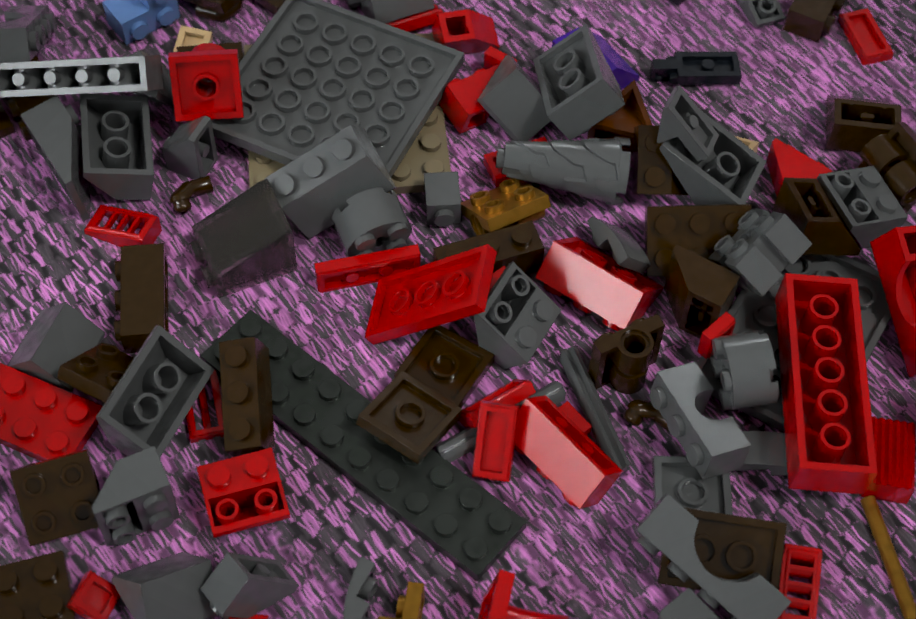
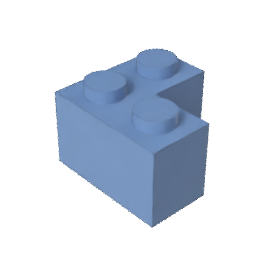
(138, 18)

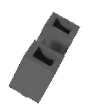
(709, 444)

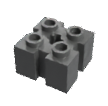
(761, 249)

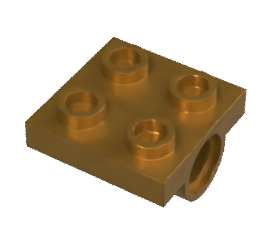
(505, 206)

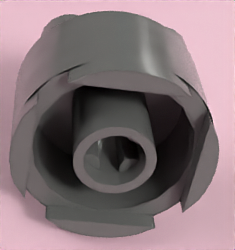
(372, 222)
(745, 369)

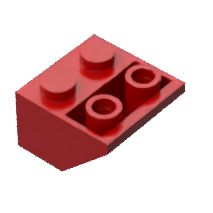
(243, 492)

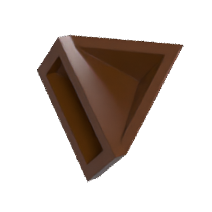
(625, 119)

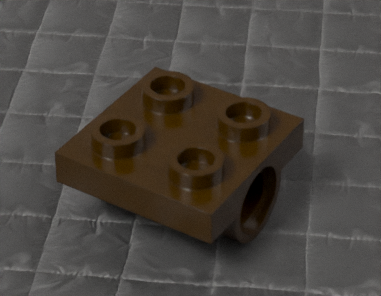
(895, 161)
(626, 355)
(96, 370)
(57, 496)

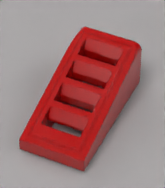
(148, 223)
(801, 563)

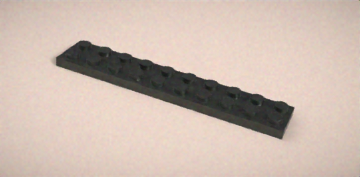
(427, 496)

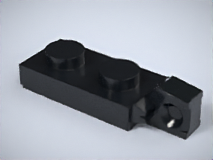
(697, 68)

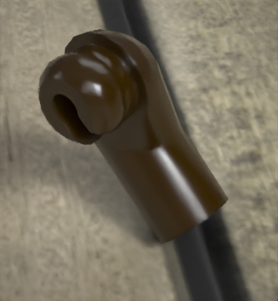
(216, 16)
(187, 190)
(643, 409)

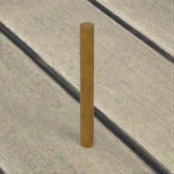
(889, 557)

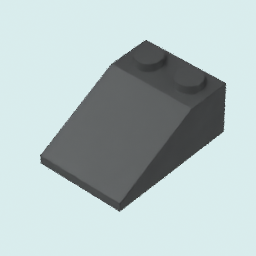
(577, 83)
(59, 143)
(723, 177)

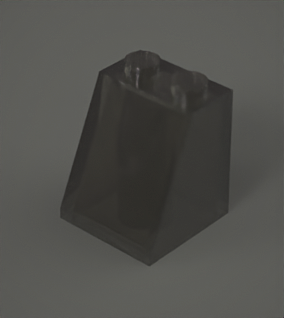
(244, 242)

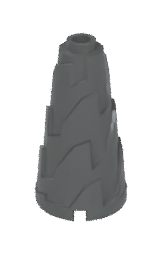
(585, 167)

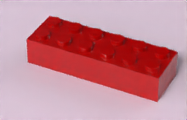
(824, 385)

